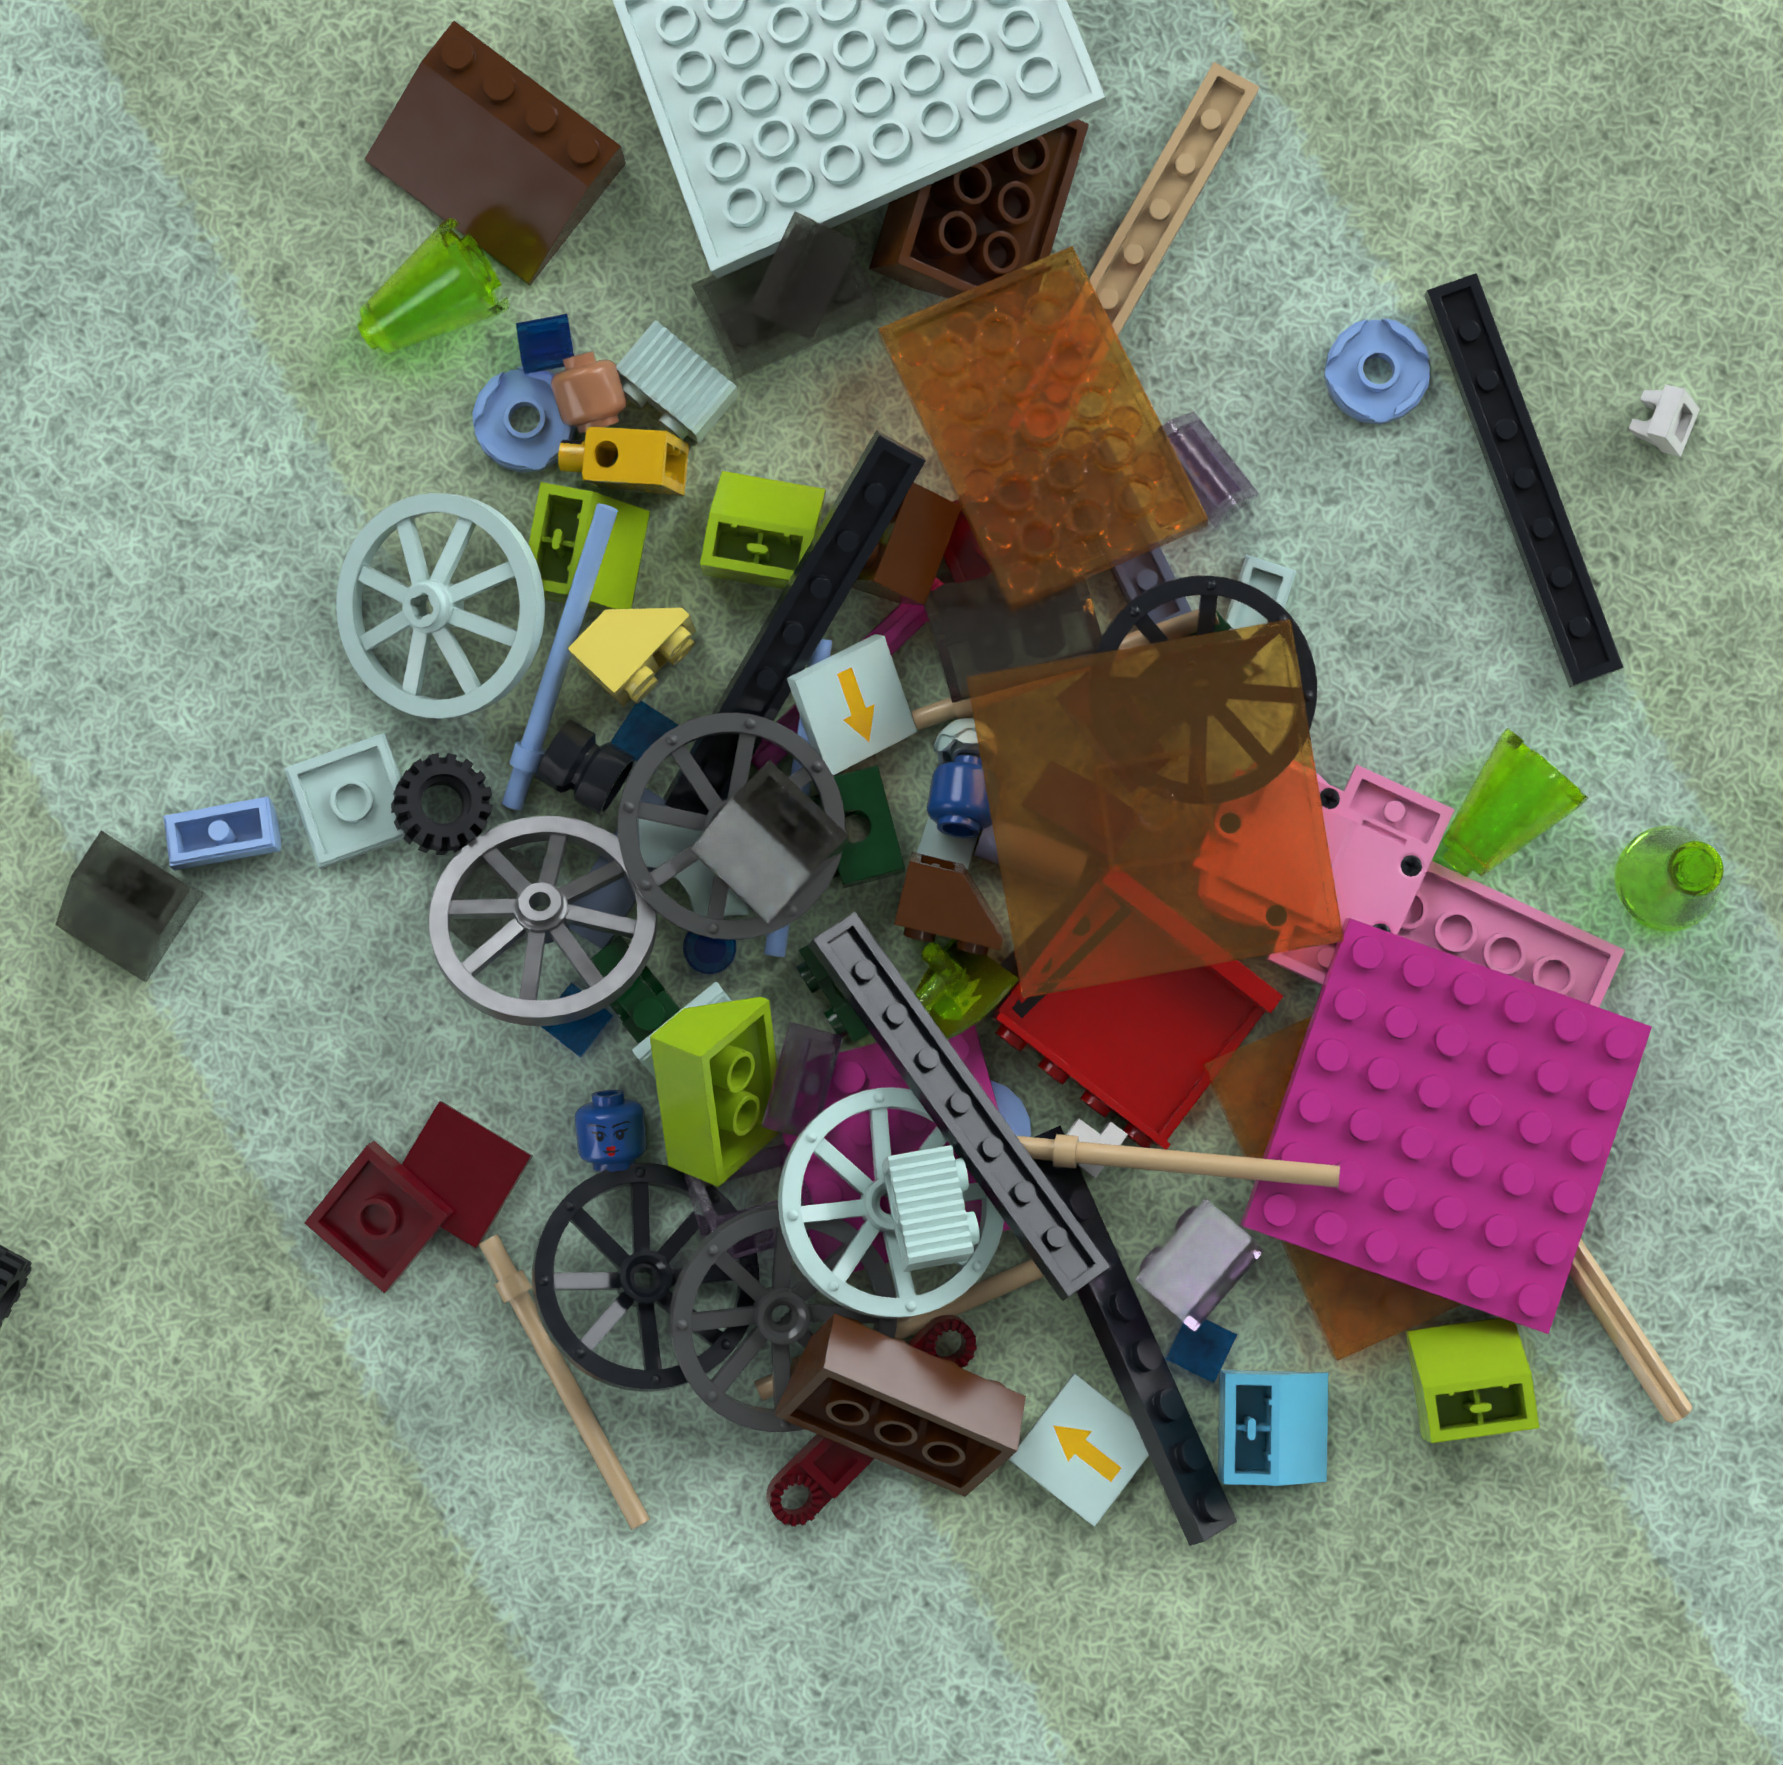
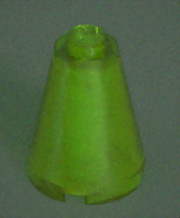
(432, 293)
(1508, 807)
(1669, 878)

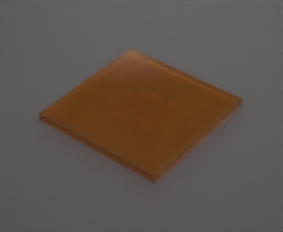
(1155, 808)

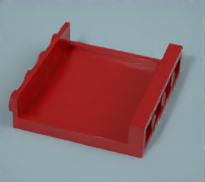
(1141, 1039)

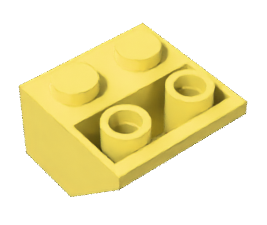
(630, 646)

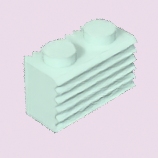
(675, 383)
(930, 1208)

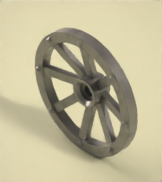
(539, 926)

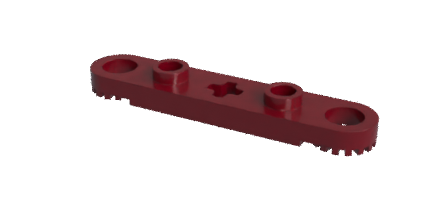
(830, 1466)

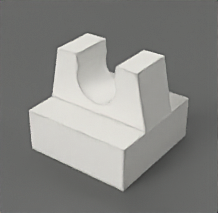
(1671, 421)
(1109, 1135)

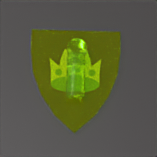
(960, 987)

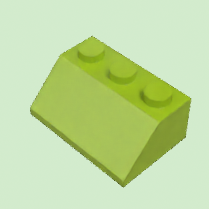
(715, 1085)

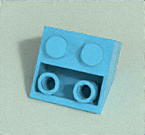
(1272, 1427)

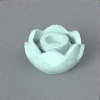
(955, 740)

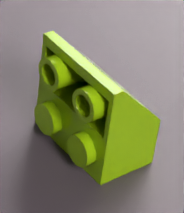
(759, 529)
(559, 535)
(1471, 1380)

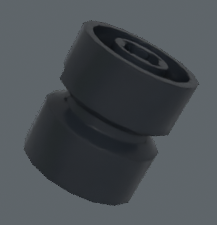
(585, 767)

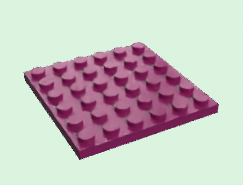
(1459, 1125)

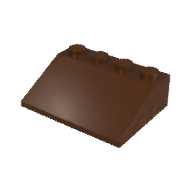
(494, 153)
(981, 217)

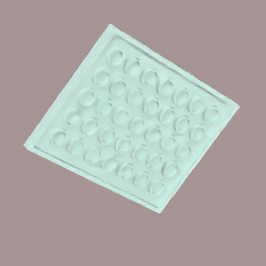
(844, 101)

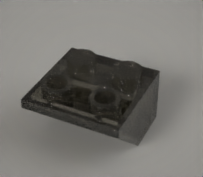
(769, 843)
(126, 905)

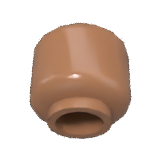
(588, 392)

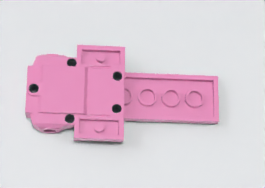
(1386, 878)

